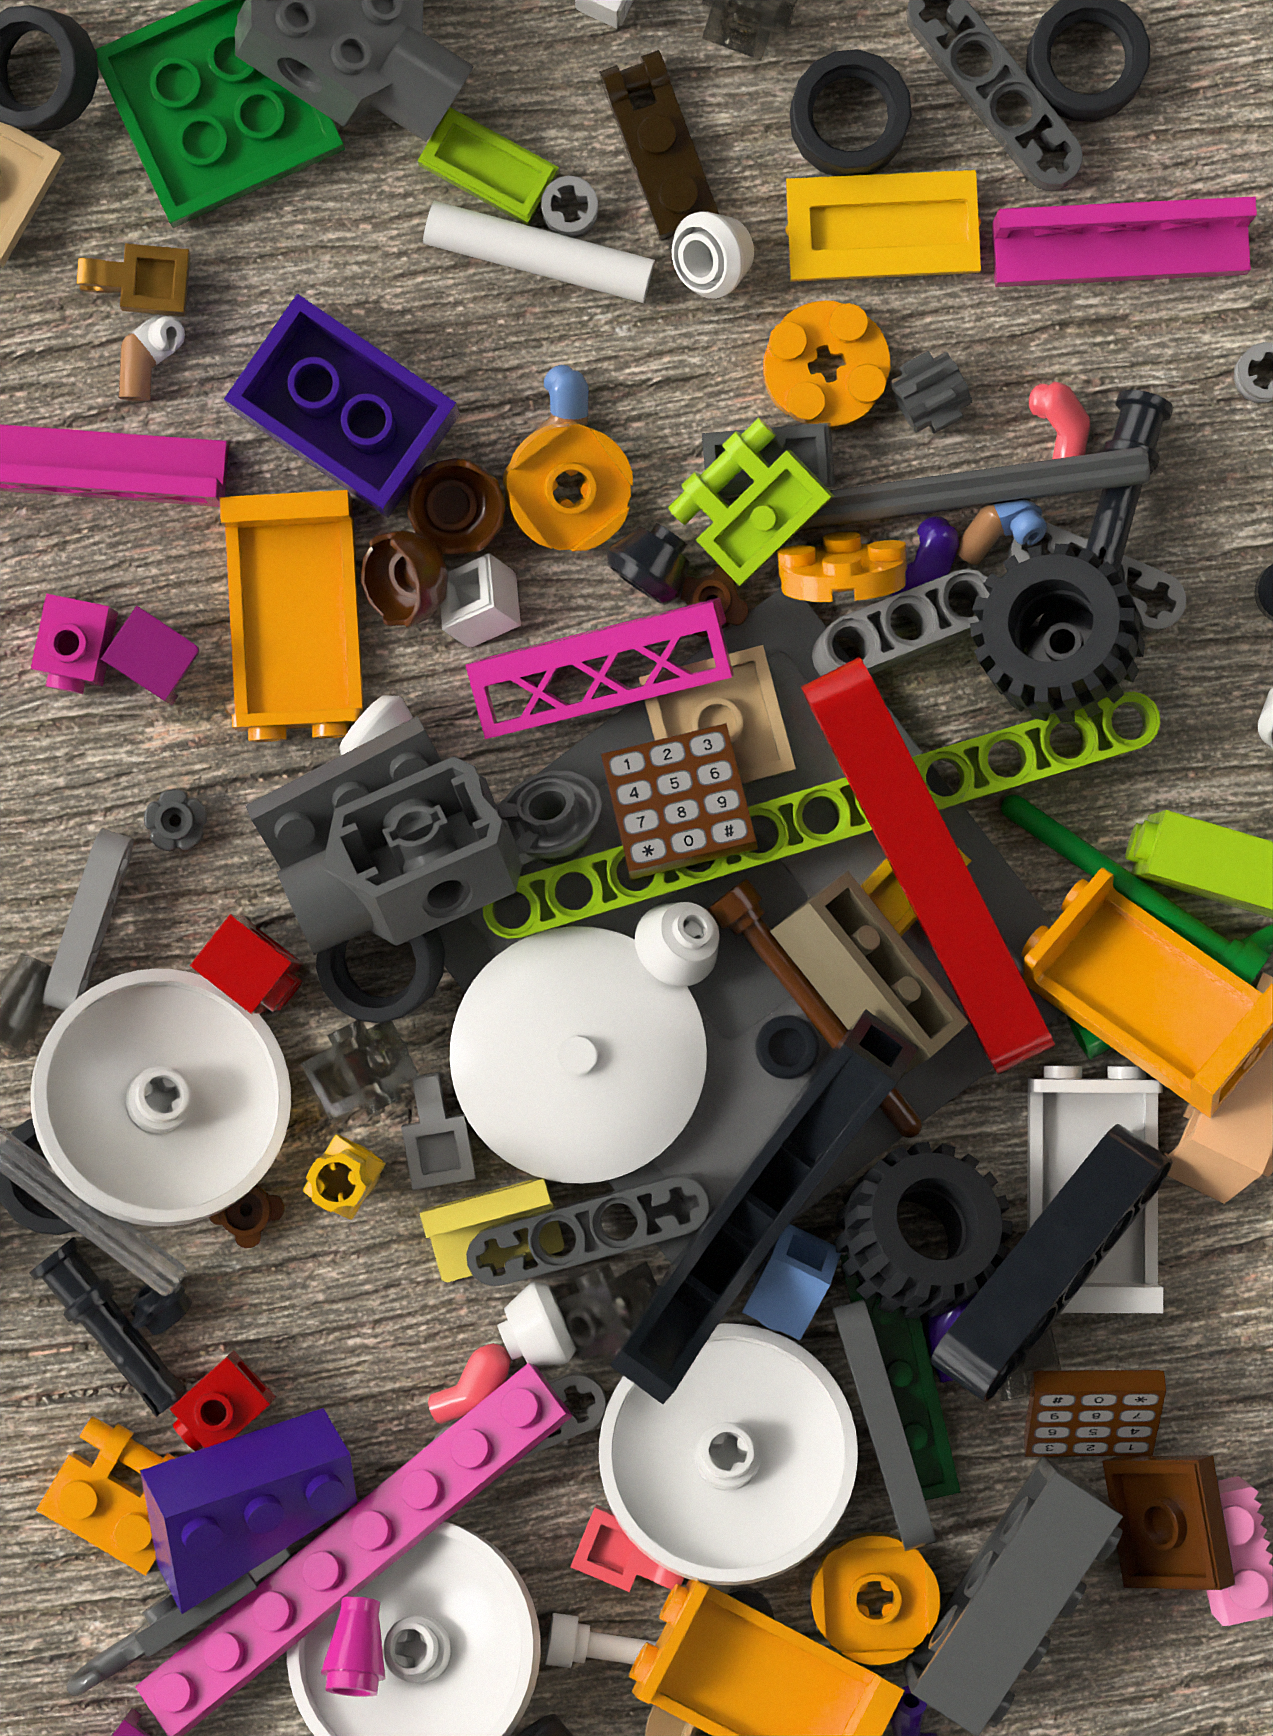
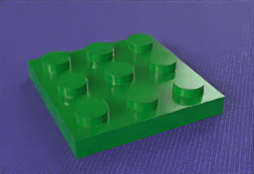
(204, 116)

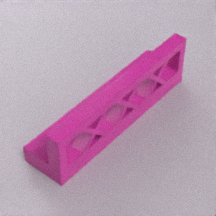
(1122, 241)
(113, 465)
(594, 644)

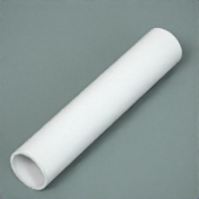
(538, 251)

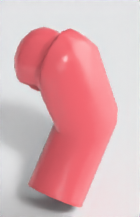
(1066, 416)
(482, 1375)

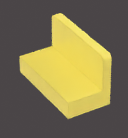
(459, 1221)

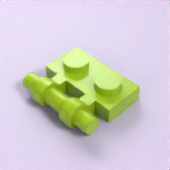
(763, 515)

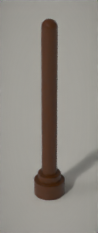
(743, 914)

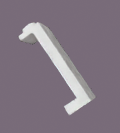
(1064, 1126)

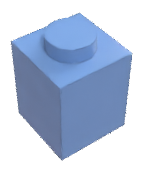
(792, 1282)

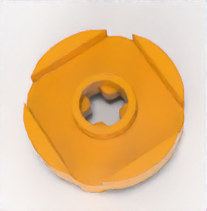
(844, 332)
(604, 492)
(842, 566)
(902, 1622)

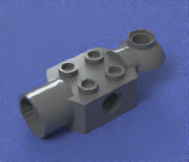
(353, 58)
(434, 851)

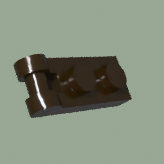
(658, 144)

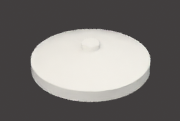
(576, 1056)
(160, 1098)
(737, 1464)
(453, 1645)

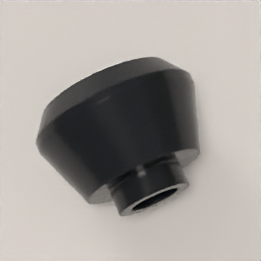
(651, 562)

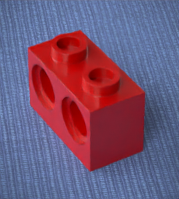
(249, 966)

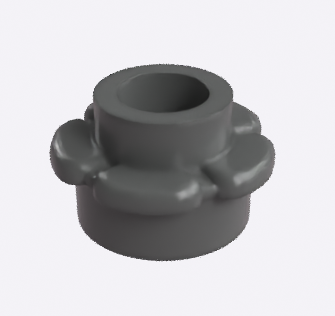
(192, 816)

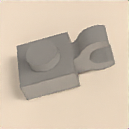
(437, 1145)

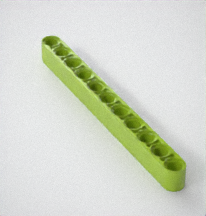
(793, 837)

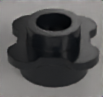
(159, 1311)

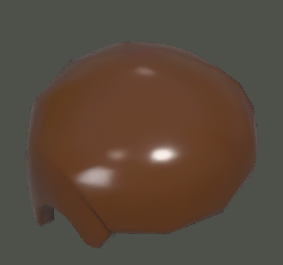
(456, 506)
(404, 577)

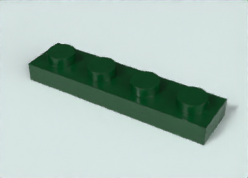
(914, 1392)

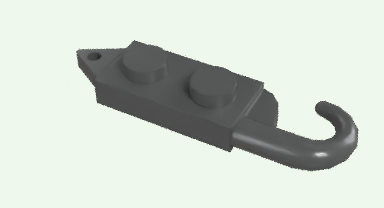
(165, 1626)

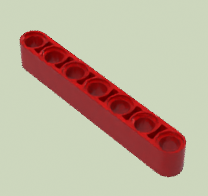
(928, 865)

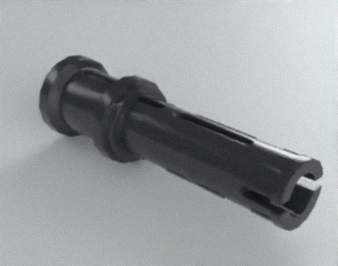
(1136, 427)
(92, 1305)

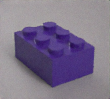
(342, 405)

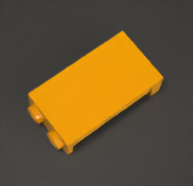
(293, 613)
(1149, 993)
(753, 1675)

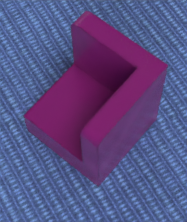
(151, 654)

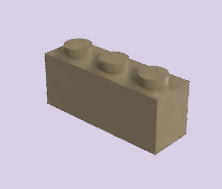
(865, 964)

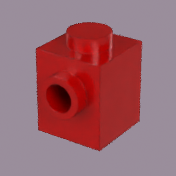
(221, 1404)

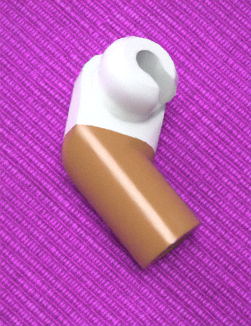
(143, 351)

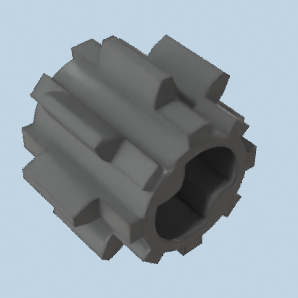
(931, 392)

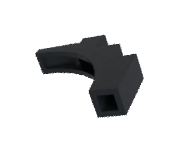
(761, 1204)

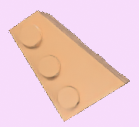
(1236, 1143)

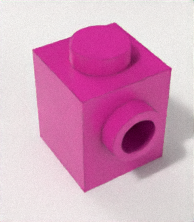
(72, 642)

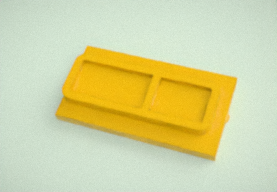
(883, 225)

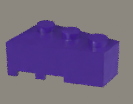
(244, 1502)

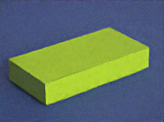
(488, 166)

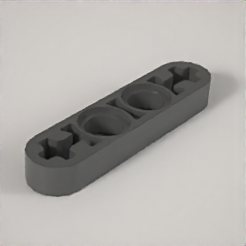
(985, 91)
(591, 1238)
(884, 1425)

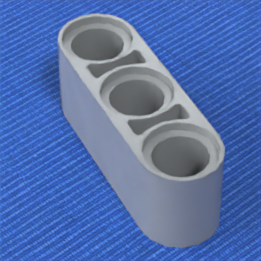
(924, 605)

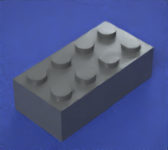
(1012, 1597)

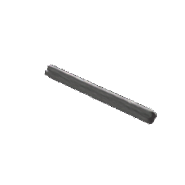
(983, 487)

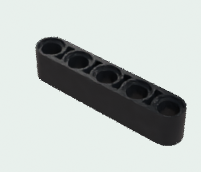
(1051, 1263)

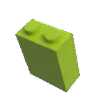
(1204, 861)

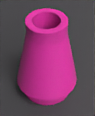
(355, 1651)

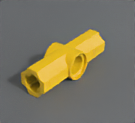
(343, 1177)

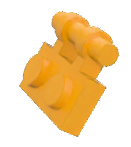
(100, 1505)

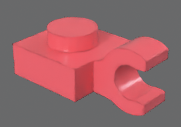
(613, 1557)

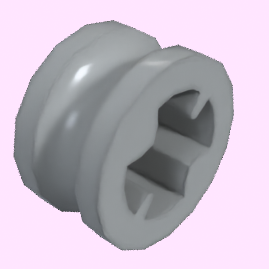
(583, 193)
(1244, 383)

